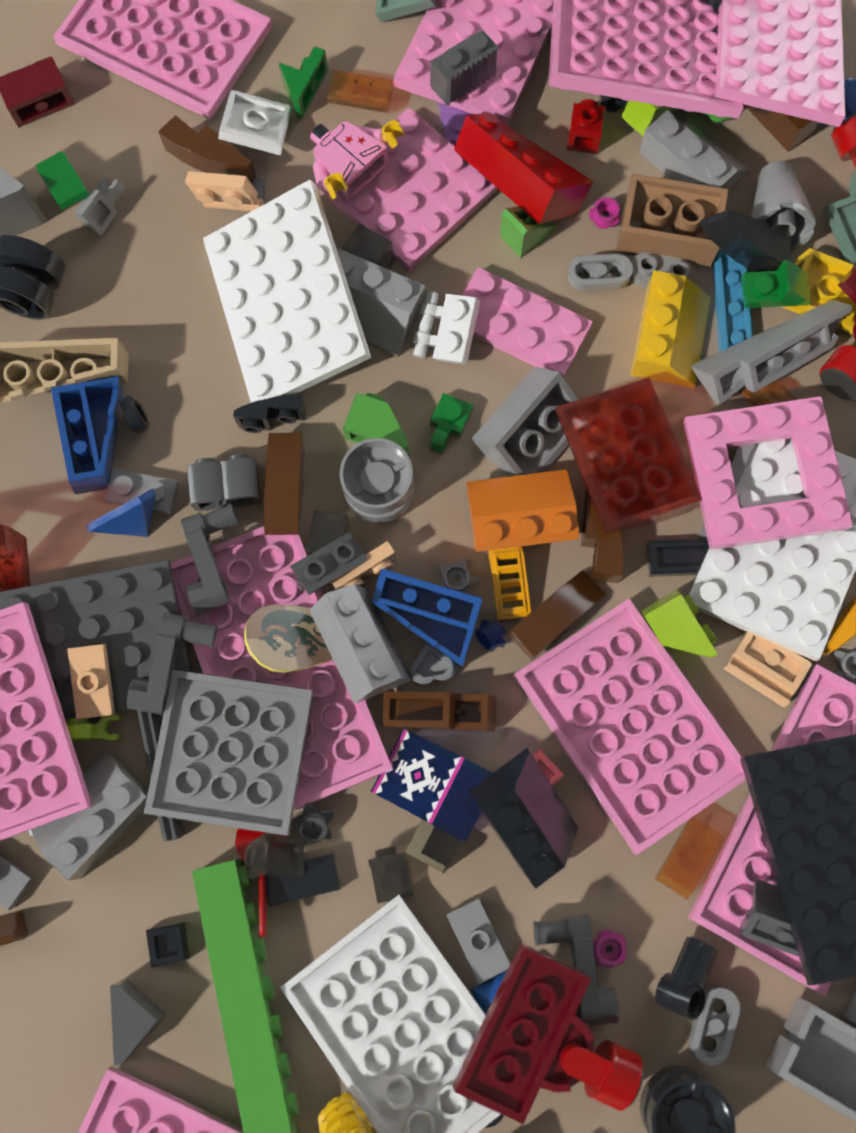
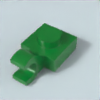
(448, 418)

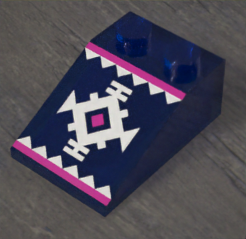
(432, 784)

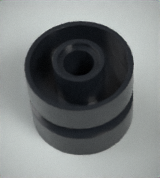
(28, 277)
(684, 1102)

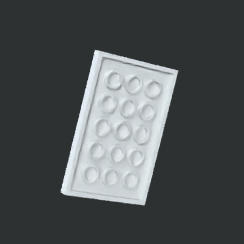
(286, 296)
(785, 586)
(394, 1024)

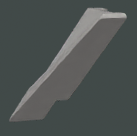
(771, 353)

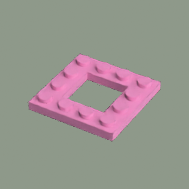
(806, 424)

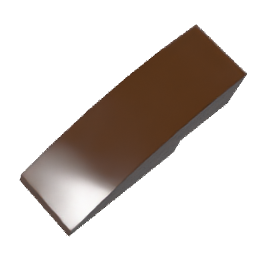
(204, 150)
(283, 484)
(608, 547)
(556, 614)
(439, 711)

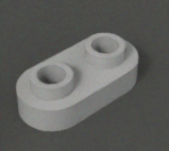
(659, 263)
(598, 272)
(719, 1025)

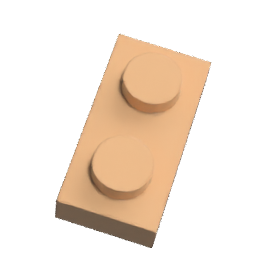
(378, 559)

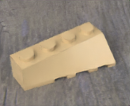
(40, 365)

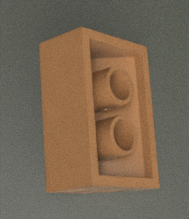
(666, 216)

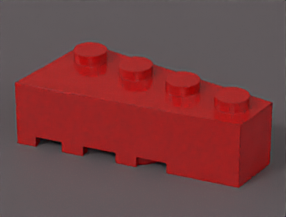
(522, 169)

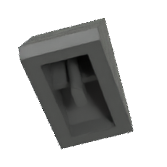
(132, 1019)

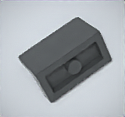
(768, 919)

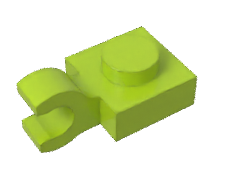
(83, 731)

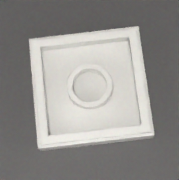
(255, 122)

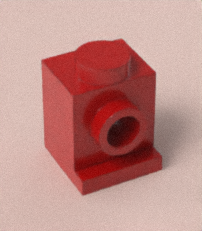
(587, 123)

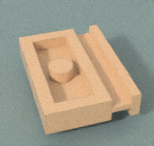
(223, 191)
(768, 668)

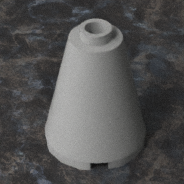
(783, 204)

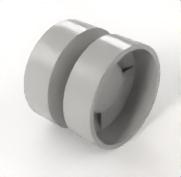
(377, 480)

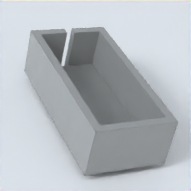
(818, 1056)

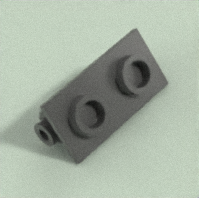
(328, 564)

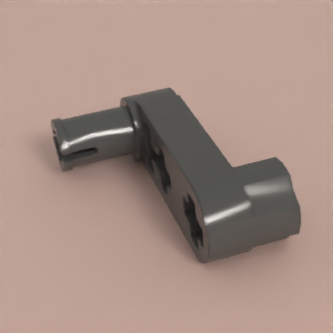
(211, 590)
(152, 694)
(597, 1005)

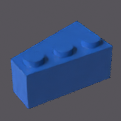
(88, 430)
(431, 611)

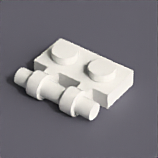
(455, 328)

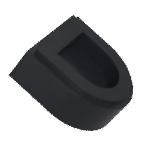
(134, 414)

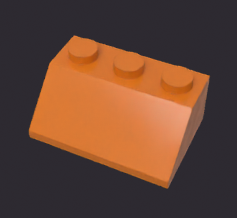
(522, 510)

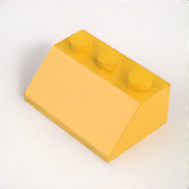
(671, 330)

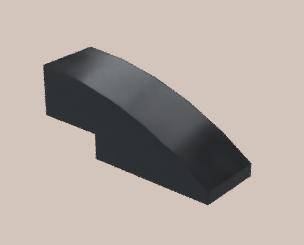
(747, 240)

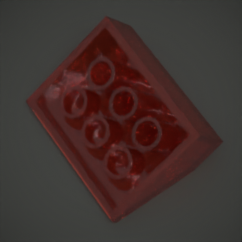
(628, 457)

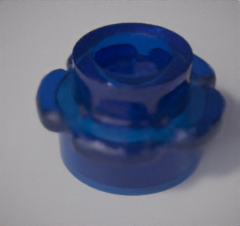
(491, 634)

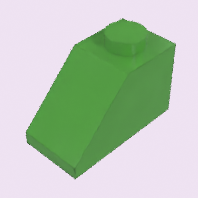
(373, 418)

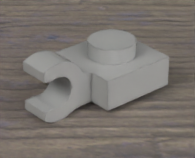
(97, 209)

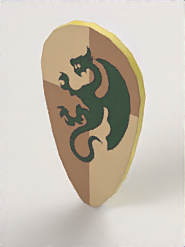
(285, 638)

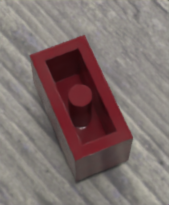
(35, 91)

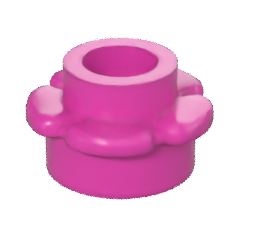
(607, 206)
(618, 953)

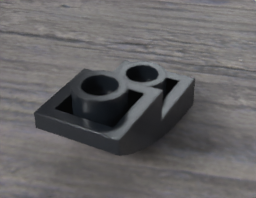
(260, 414)

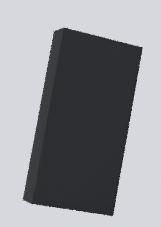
(676, 557)
(318, 878)

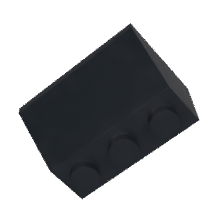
(527, 817)

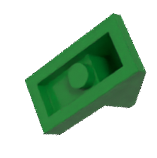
(304, 83)
(62, 180)
(776, 288)

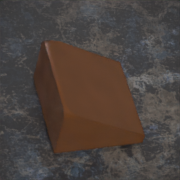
(12, 928)

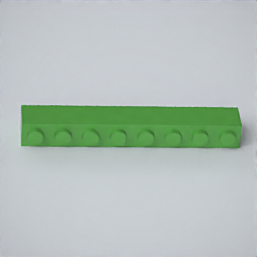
(245, 999)

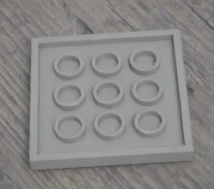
(229, 752)

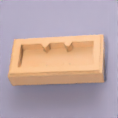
(91, 681)

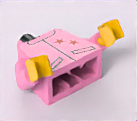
(351, 156)

